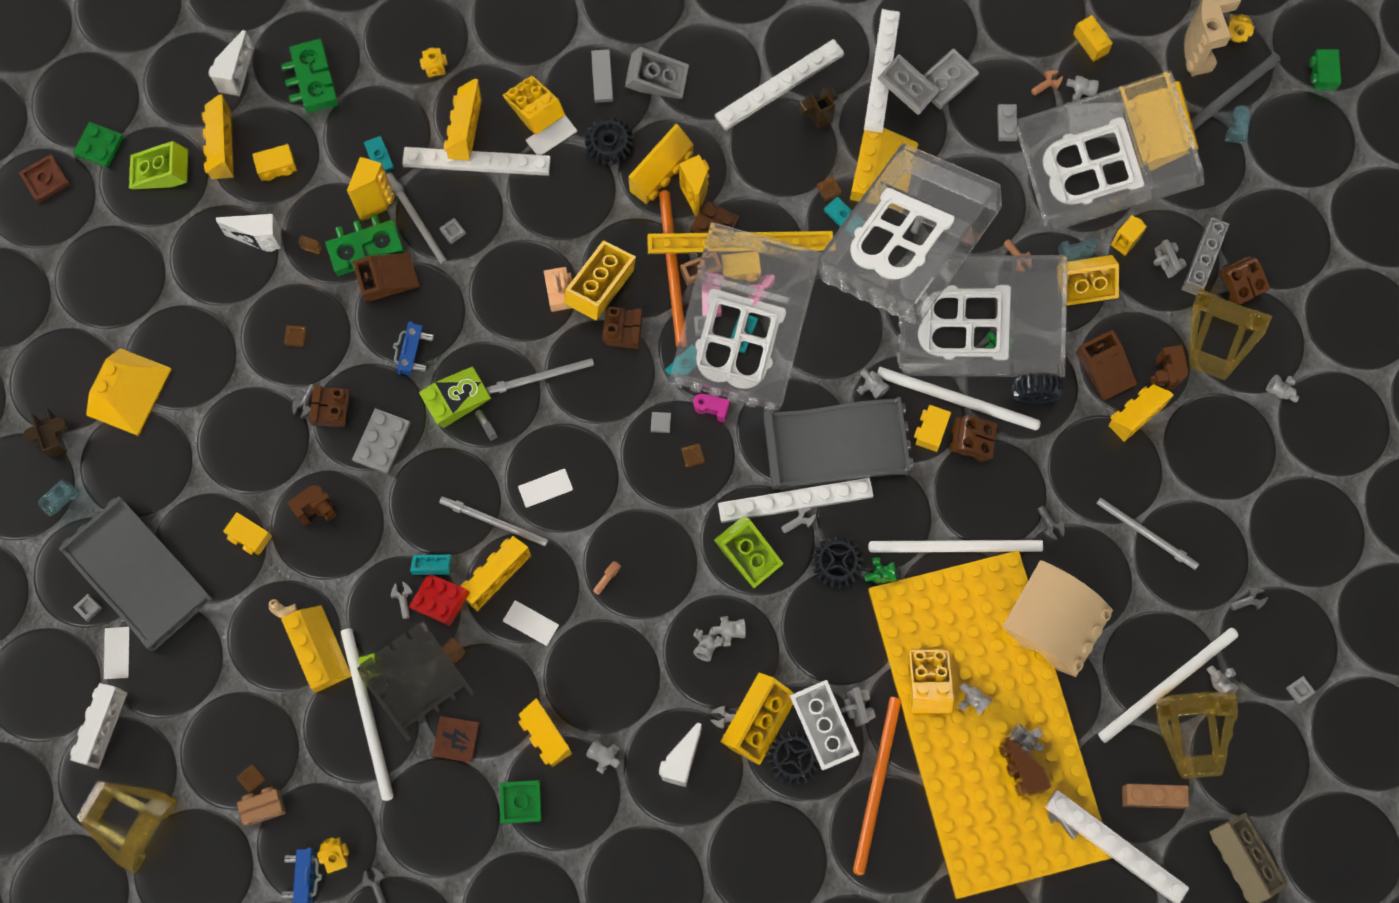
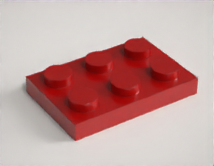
(439, 599)

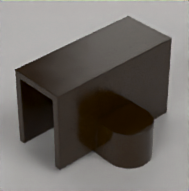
(820, 110)
(48, 434)

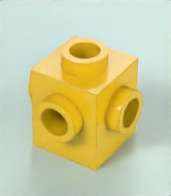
(1240, 27)
(433, 62)
(333, 854)

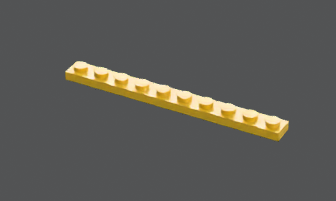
(695, 241)

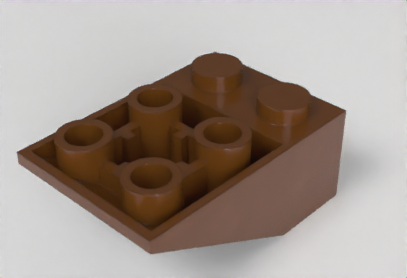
(385, 275)
(1106, 365)
(1027, 773)

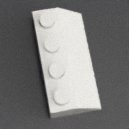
(824, 725)
(98, 726)

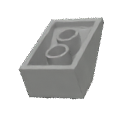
(656, 74)

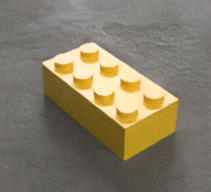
(599, 280)

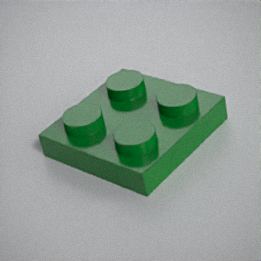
(98, 144)
(520, 802)

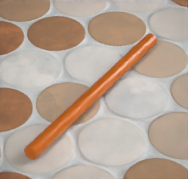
(672, 266)
(877, 786)

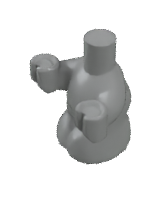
(1082, 86)
(873, 383)
(1281, 389)
(730, 630)
(706, 644)
(1221, 681)
(974, 697)
(1026, 739)
(603, 755)

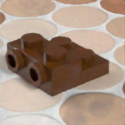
(714, 214)

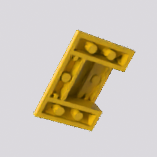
(126, 390)

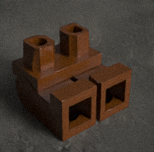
(1244, 280)
(622, 327)
(1173, 370)
(329, 407)
(971, 437)
(312, 501)

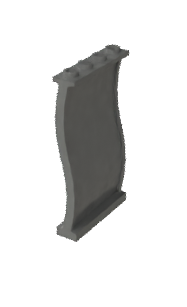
(837, 443)
(135, 573)

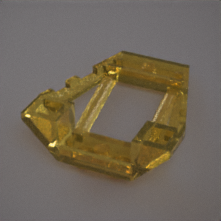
(1232, 313)
(1192, 704)
(142, 829)

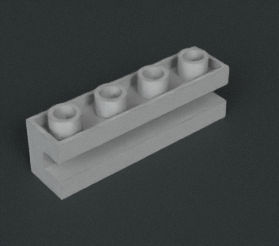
(1205, 256)

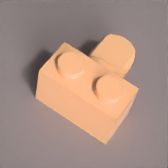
(556, 282)

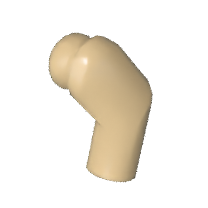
(280, 610)

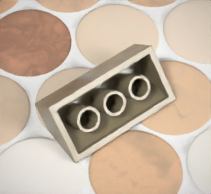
(1248, 859)

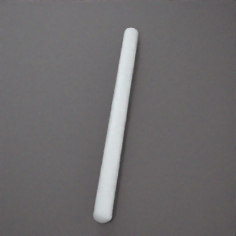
(958, 398)
(956, 546)
(1168, 685)
(367, 716)

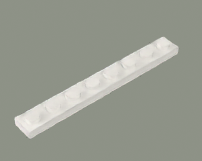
(883, 57)
(779, 85)
(479, 161)
(795, 499)
(1116, 847)

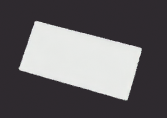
(551, 136)
(545, 488)
(530, 623)
(116, 653)

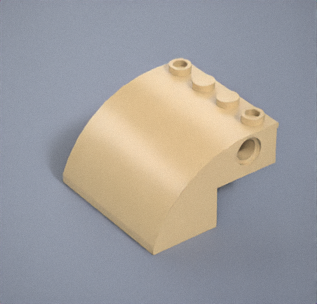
(1205, 33)
(1058, 618)

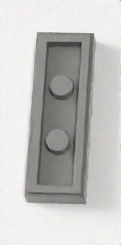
(602, 76)

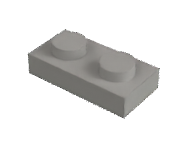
(1007, 122)

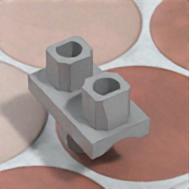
(1167, 258)
(855, 706)

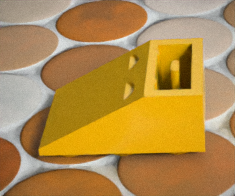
(534, 104)
(930, 681)

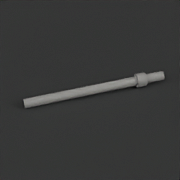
(398, 190)
(503, 386)
(459, 507)
(1180, 555)

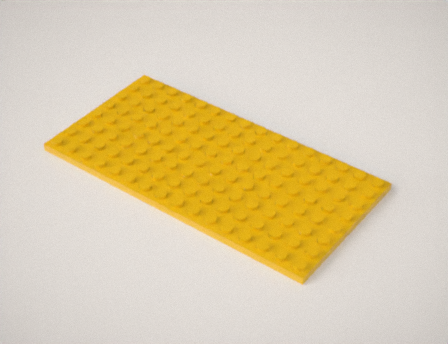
(980, 821)

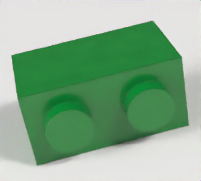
(1325, 70)

